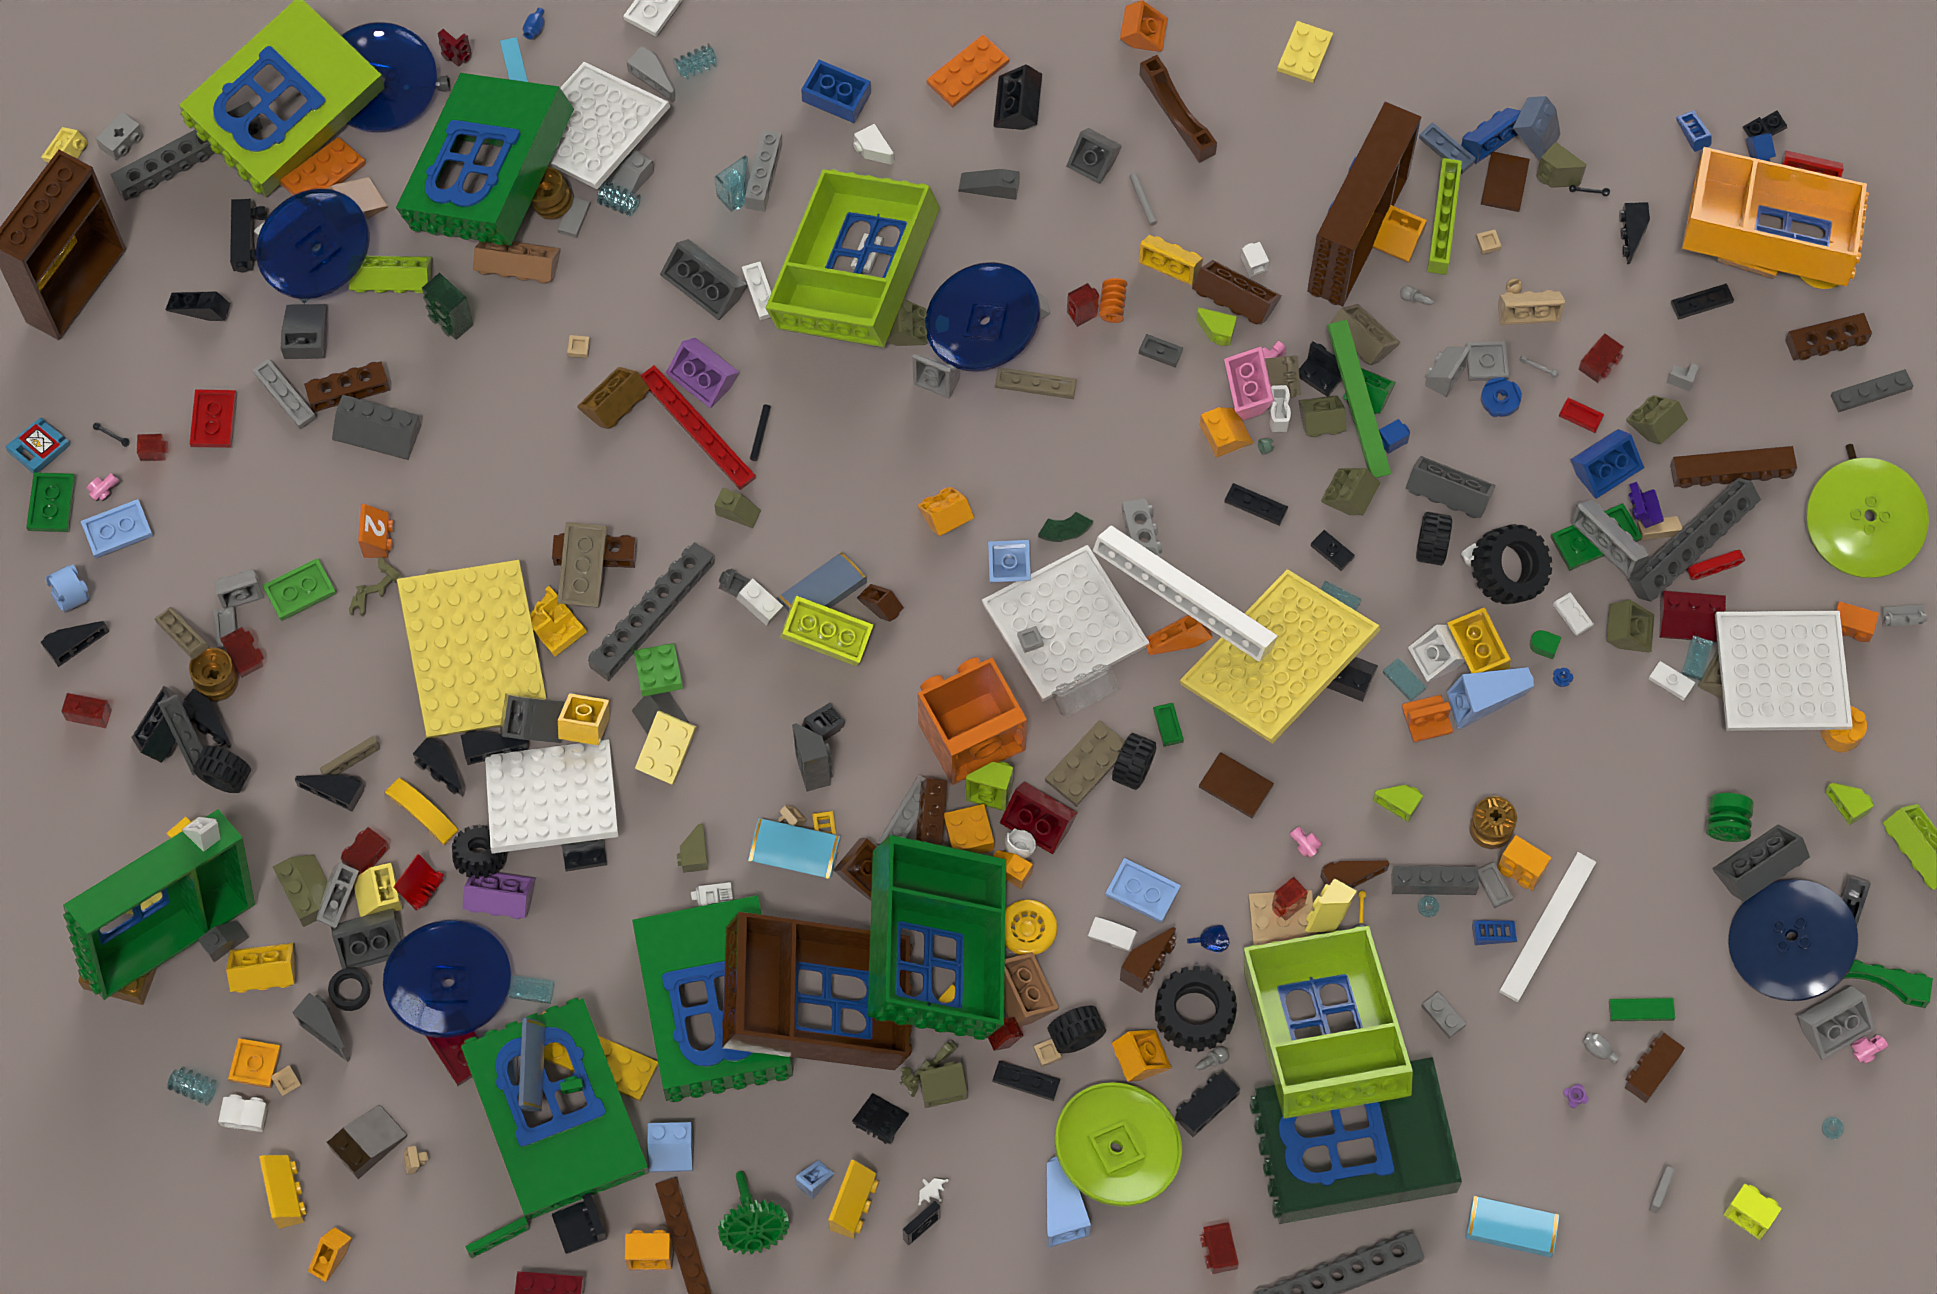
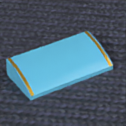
(794, 848)
(1512, 1226)

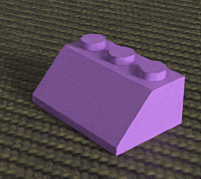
(701, 372)
(499, 894)

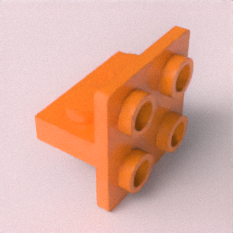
(1428, 718)

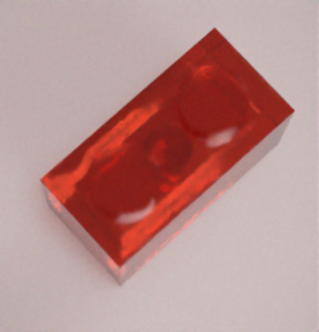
(1082, 304)
(1601, 358)
(241, 651)
(86, 710)
(365, 851)
(1289, 899)
(1219, 1247)

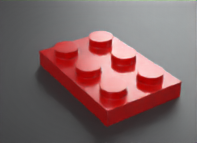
(212, 418)

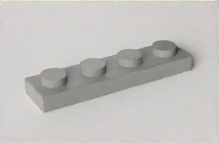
(284, 393)
(905, 814)

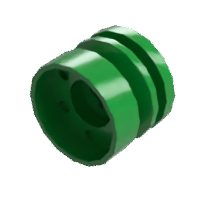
(1730, 817)

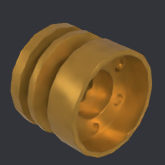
(552, 196)
(210, 665)
(1492, 833)

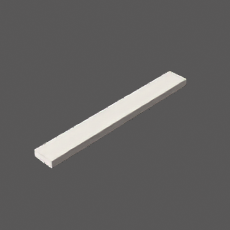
(1547, 927)

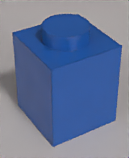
(1761, 147)
(1394, 435)

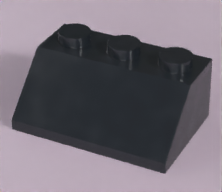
(1018, 98)
(1354, 679)
(153, 734)

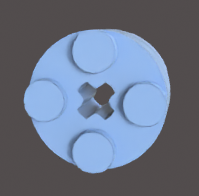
(67, 589)

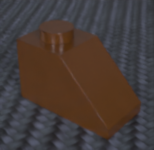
(881, 602)

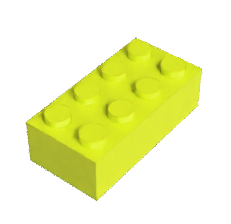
(826, 631)

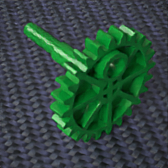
(753, 1223)

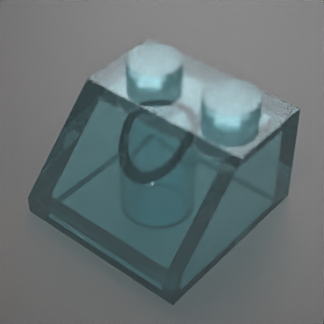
(733, 183)

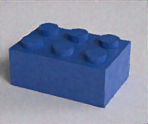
(836, 91)

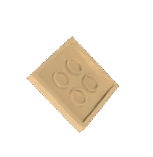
(1268, 927)

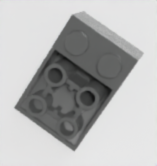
(304, 331)
(530, 718)

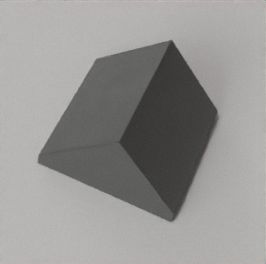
(649, 705)

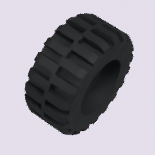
(1489, 568)
(1195, 982)

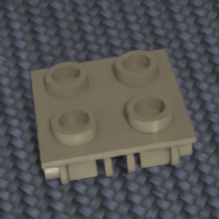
(1284, 372)

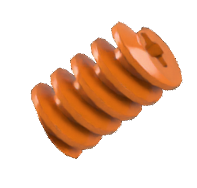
(1112, 300)

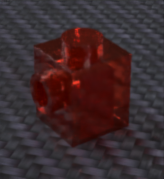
(151, 447)
(1006, 1035)

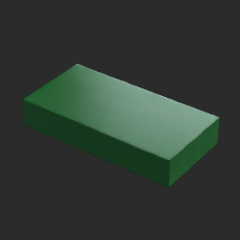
(1168, 724)

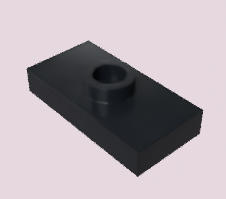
(1332, 550)

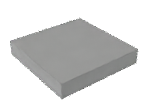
(1487, 360)

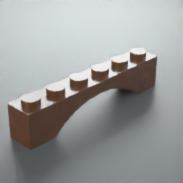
(1191, 130)

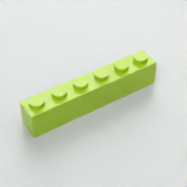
(1444, 216)

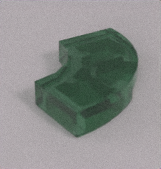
(1065, 529)

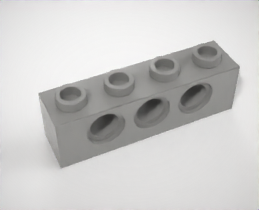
(763, 170)
(1140, 510)

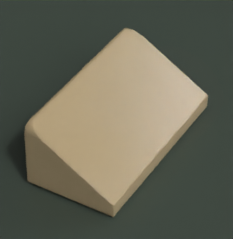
(1668, 528)

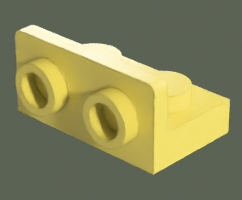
(68, 141)

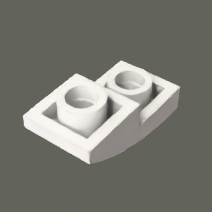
(1113, 934)

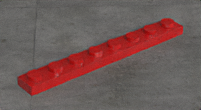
(697, 428)

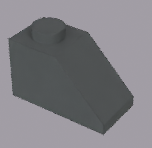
(222, 939)

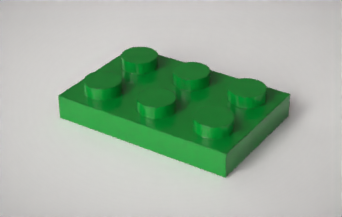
(50, 502)

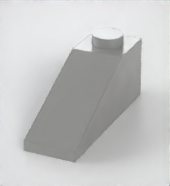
(648, 69)
(336, 894)

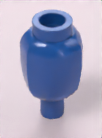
(533, 24)

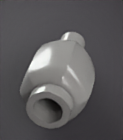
(1599, 1047)

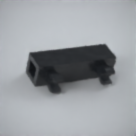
(242, 233)

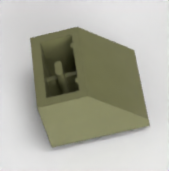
(909, 326)
(1657, 418)
(1351, 490)
(942, 1084)

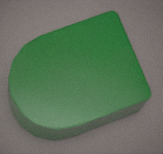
(1544, 643)

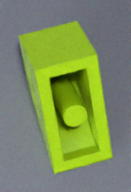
(1217, 326)
(1399, 800)
(1849, 801)

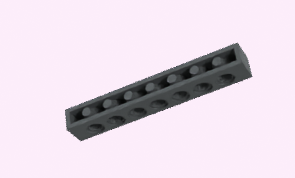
(174, 151)
(1694, 539)
(609, 666)
(1406, 1243)

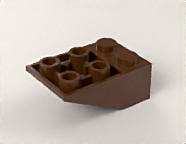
(1146, 959)

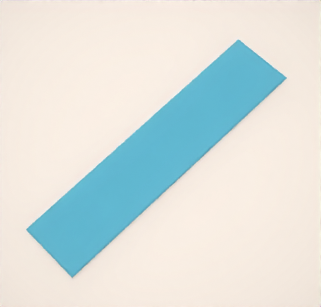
(513, 59)

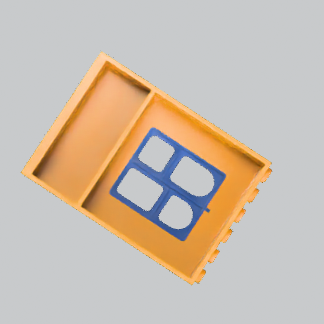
(1737, 189)

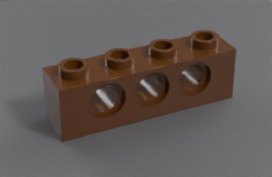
(1855, 325)
(358, 388)
(623, 558)
(931, 811)

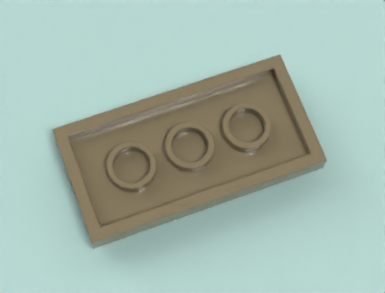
(582, 564)
(1086, 763)

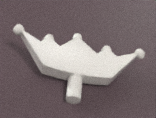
(931, 1190)

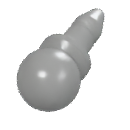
(1408, 293)
(1218, 1056)

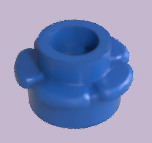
(1562, 682)

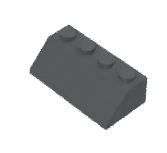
(703, 278)
(375, 427)
(1450, 487)
(812, 757)
(1762, 862)

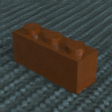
(1653, 1067)

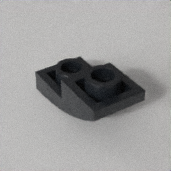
(1771, 124)

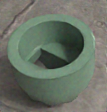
(1265, 446)

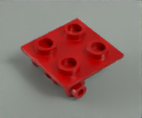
(418, 882)

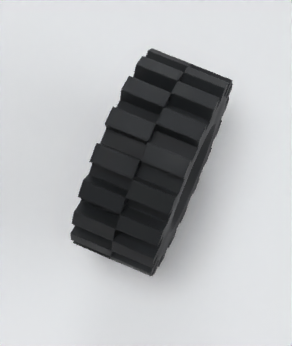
(471, 862)

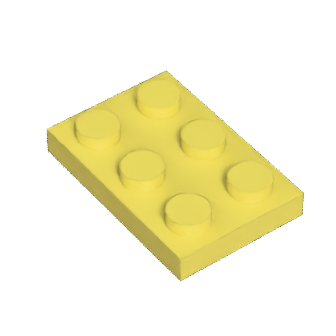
(1305, 52)
(665, 747)

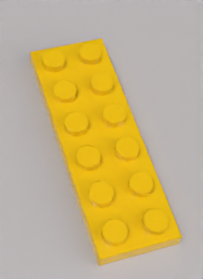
(630, 1069)

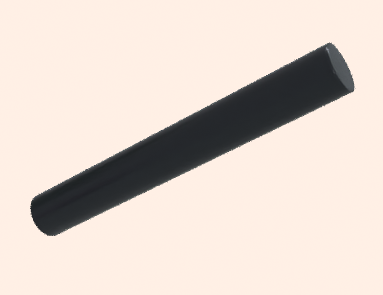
(760, 432)

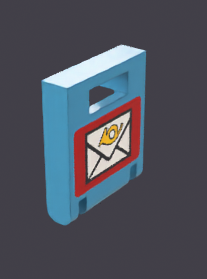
(41, 442)

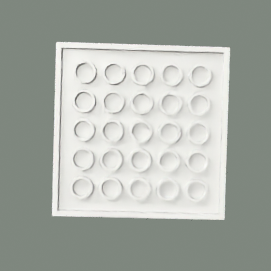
(605, 124)
(1075, 615)
(1783, 670)
(550, 796)

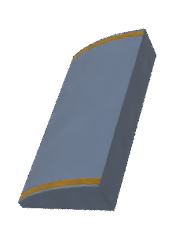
(828, 583)
(531, 1065)

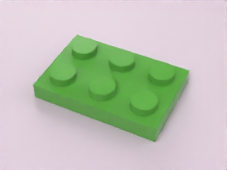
(299, 589)
(658, 669)

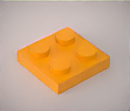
(254, 1063)

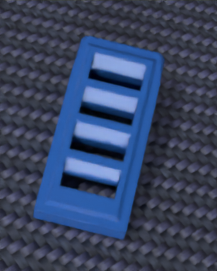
(1700, 140)
(1487, 939)

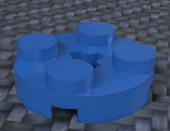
(1501, 407)

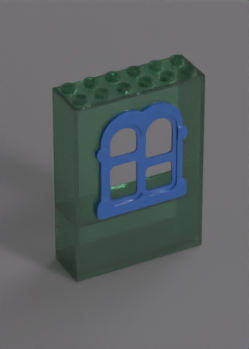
(1410, 1147)

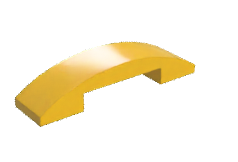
(422, 810)

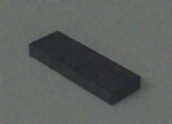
(1702, 301)
(1256, 504)
(1026, 1080)

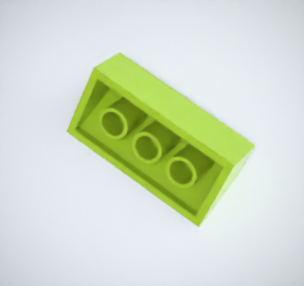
(392, 273)
(1916, 839)

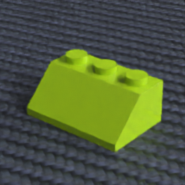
(990, 785)

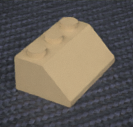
(1530, 307)

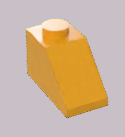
(1017, 869)
(329, 1254)

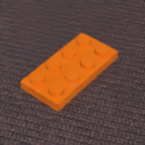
(967, 71)
(323, 169)

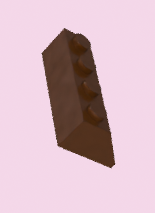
(1236, 292)

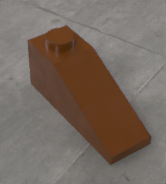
(1353, 872)

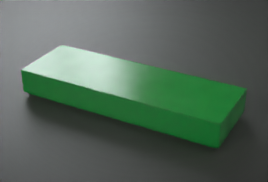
(1642, 1009)
(498, 1237)

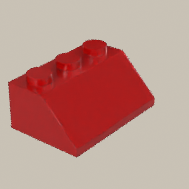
(1813, 164)

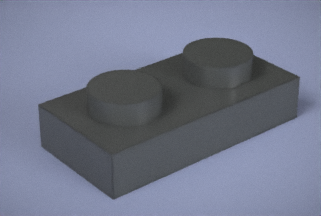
(1160, 350)

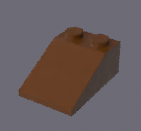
(857, 867)

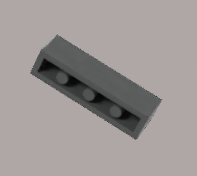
(1434, 880)

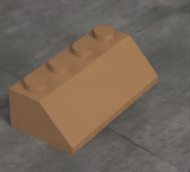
(518, 260)

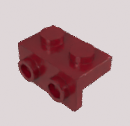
(455, 50)

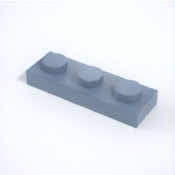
(1446, 146)

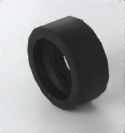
(343, 975)

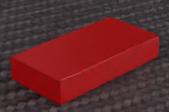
(1581, 415)

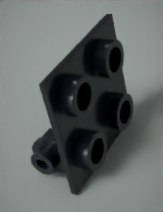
(880, 1118)

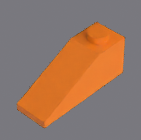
(1178, 636)

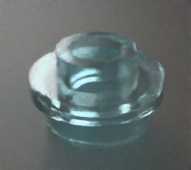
(1428, 901)
(1833, 1122)

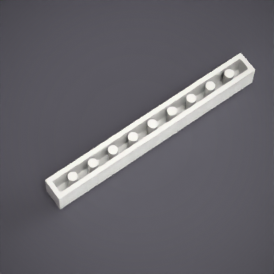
(1185, 593)

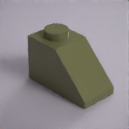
(736, 508)
(693, 851)

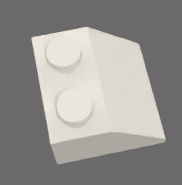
(1436, 653)

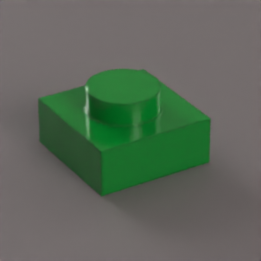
(571, 1085)

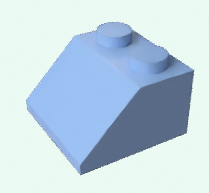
(1009, 561)
(670, 1147)

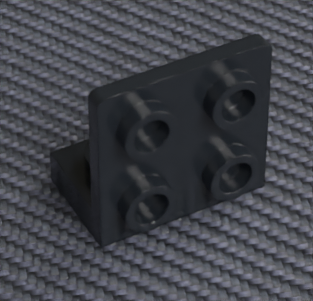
(1320, 370)
(584, 855)
(579, 1225)

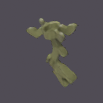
(359, 599)
(910, 1080)

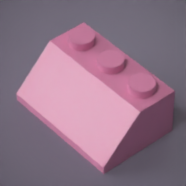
(1249, 383)

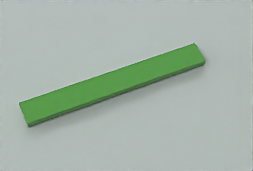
(1358, 398)

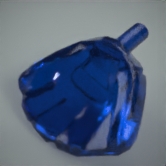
(1212, 938)

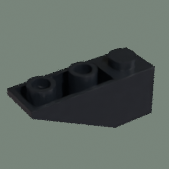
(1635, 223)
(201, 305)
(206, 718)
(435, 759)

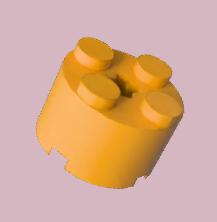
(1846, 740)

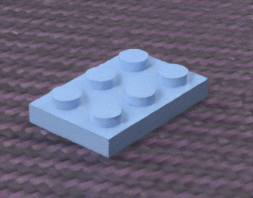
(116, 528)
(1143, 890)

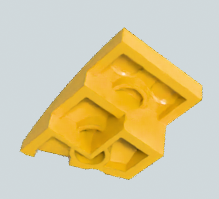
(555, 623)

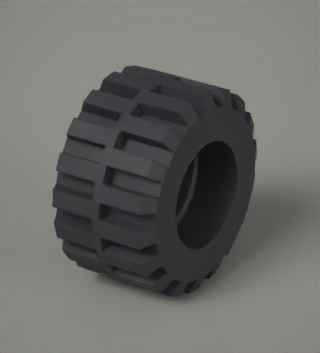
(1434, 538)
(1134, 761)
(221, 769)
(1076, 1029)

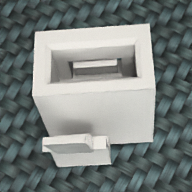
(712, 894)

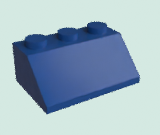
(1491, 134)
(1607, 463)

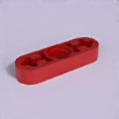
(1716, 565)

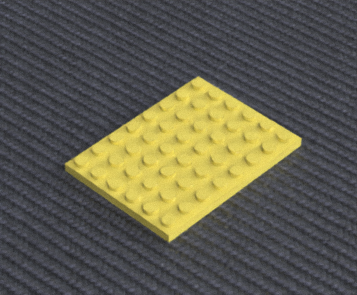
(469, 645)
(1311, 649)

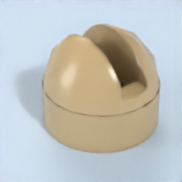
(1516, 289)

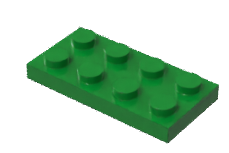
(1578, 550)

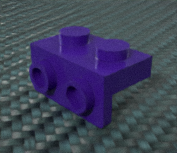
(1646, 504)

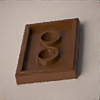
(1505, 181)
(1236, 785)

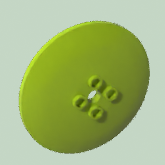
(1839, 523)
(1133, 1121)

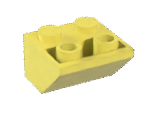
(376, 891)
(1330, 908)

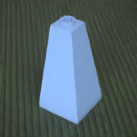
(1485, 692)
(1064, 1208)

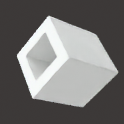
(1254, 258)

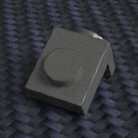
(732, 582)

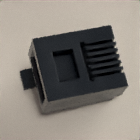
(824, 722)

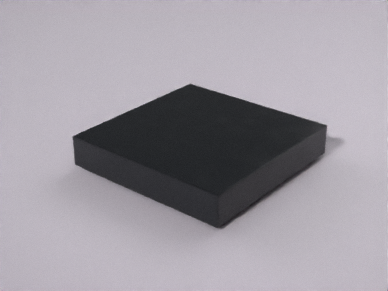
(921, 1223)

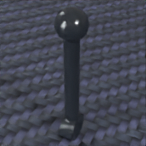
(1605, 192)
(124, 441)

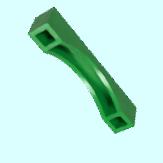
(1908, 987)

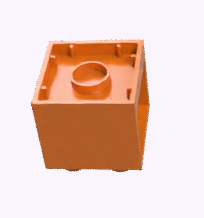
(971, 718)

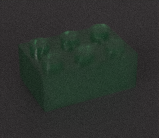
(447, 306)

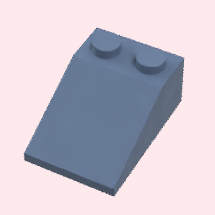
(1538, 124)

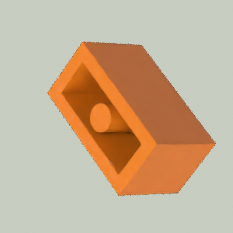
(1857, 621)

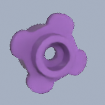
(1577, 1089)

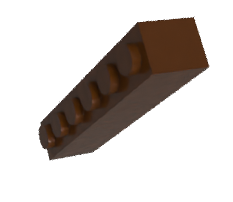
(1728, 466)

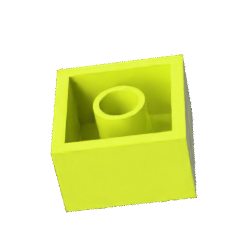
(1752, 1211)

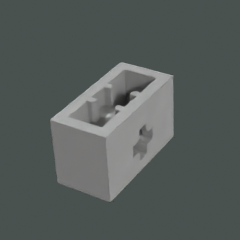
(119, 136)

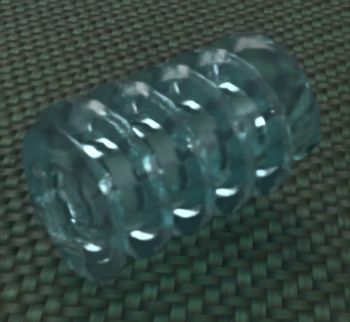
(695, 61)
(618, 200)
(192, 1086)

